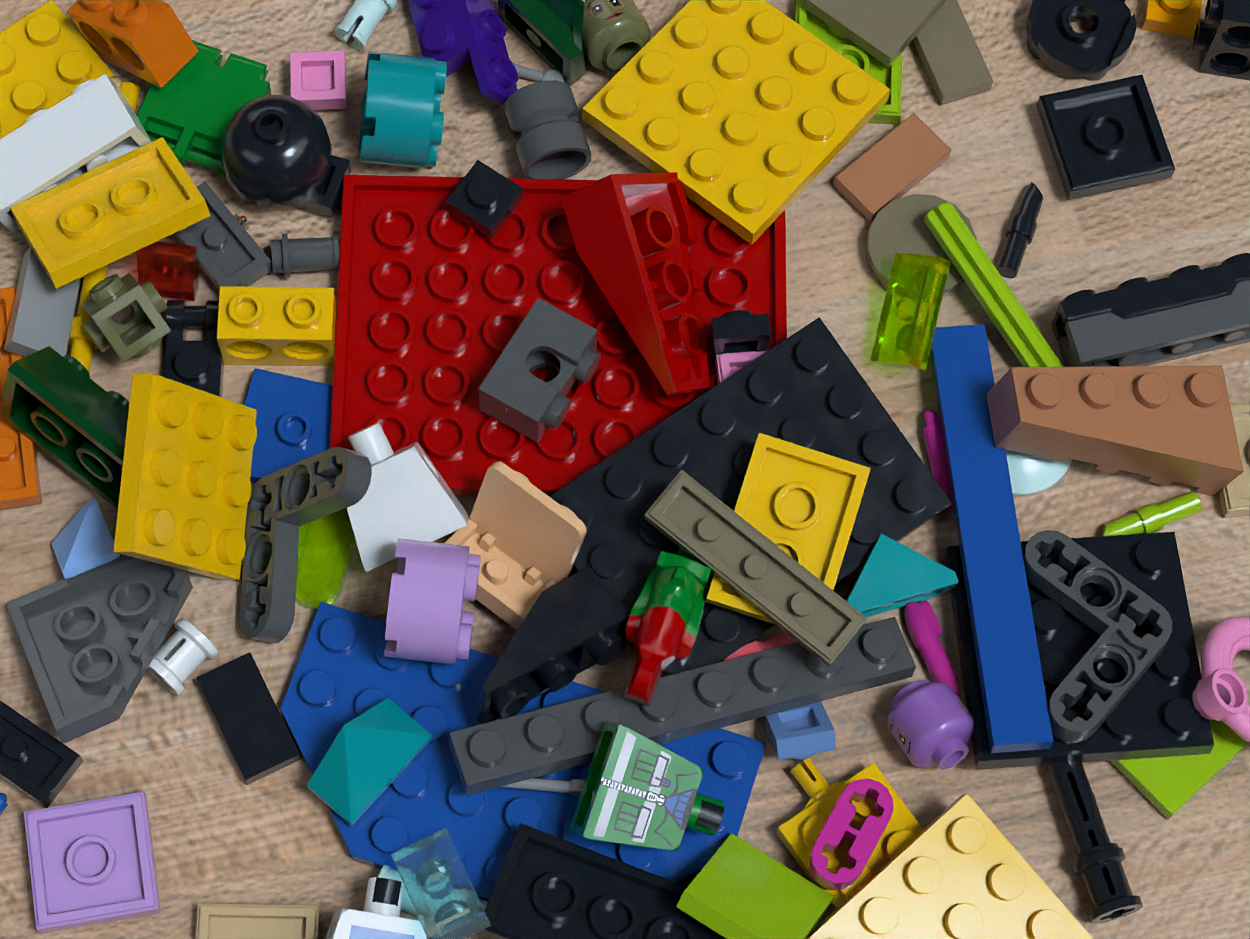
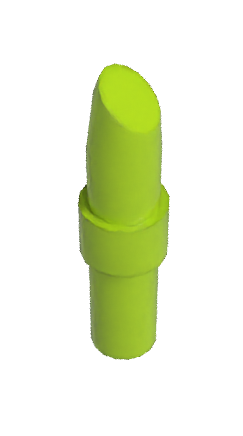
(1154, 516)

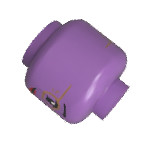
(930, 724)

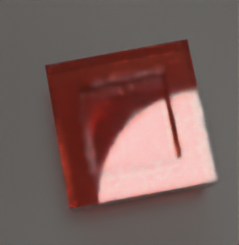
(170, 269)

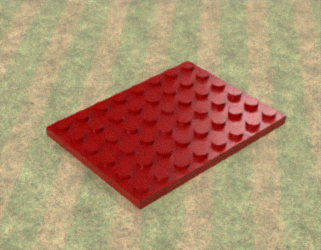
(438, 301)

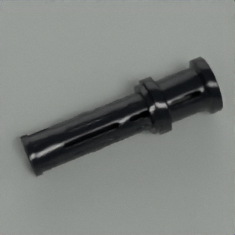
(1096, 862)

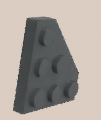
(97, 637)

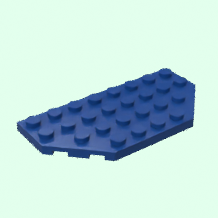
(347, 674)

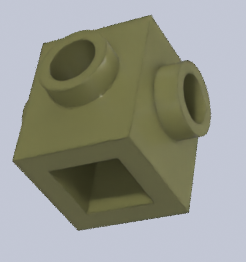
(140, 330)

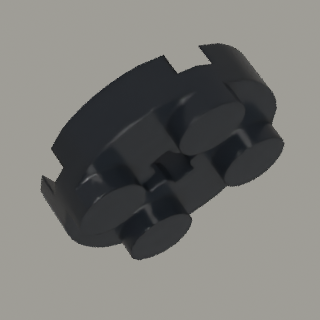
(1075, 53)

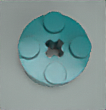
(402, 110)

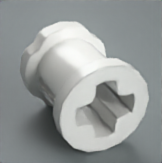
(181, 656)

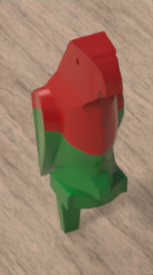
(665, 620)

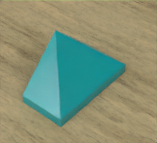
(896, 577)
(367, 759)

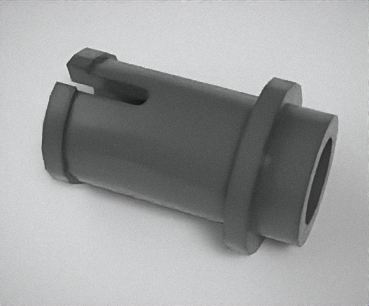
(304, 254)

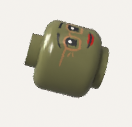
(613, 33)

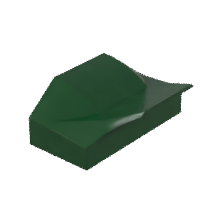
(551, 31)

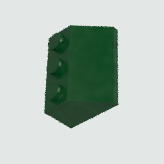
(69, 418)

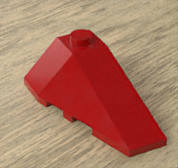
(636, 245)

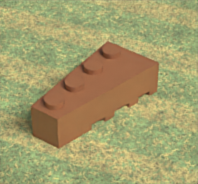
(1124, 418)

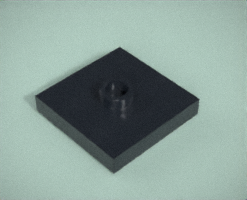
(1105, 137)

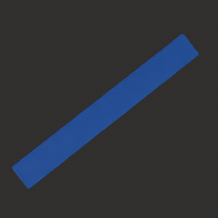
(989, 544)

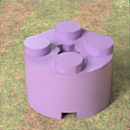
(428, 602)

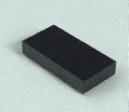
(248, 718)

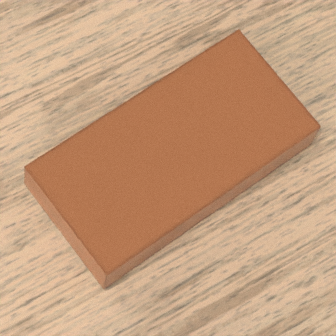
(892, 166)

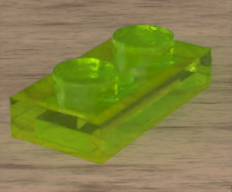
(910, 310)

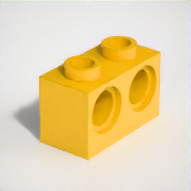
(277, 326)

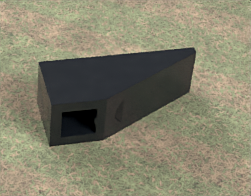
(561, 636)

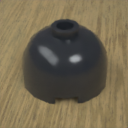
(276, 151)

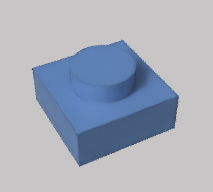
(800, 732)

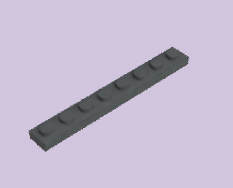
(680, 708)

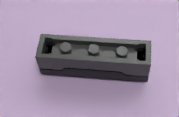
(1157, 319)

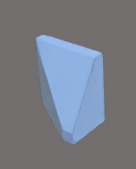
(84, 542)

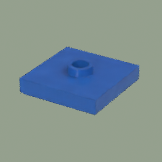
(290, 420)

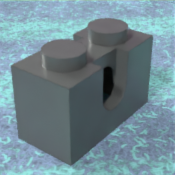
(543, 340)

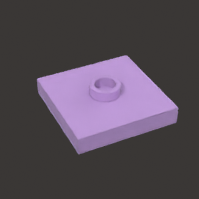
(92, 862)

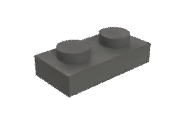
(224, 246)

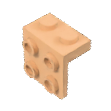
(522, 542)

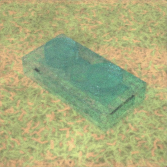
(440, 888)

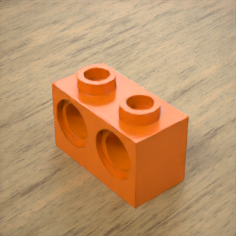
(136, 36)

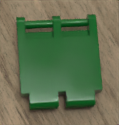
(199, 103)

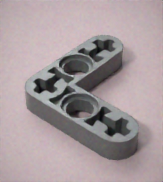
(272, 531)
(1116, 638)

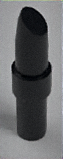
(1020, 232)

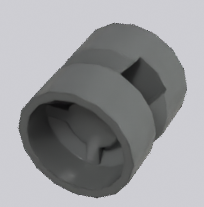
(547, 131)

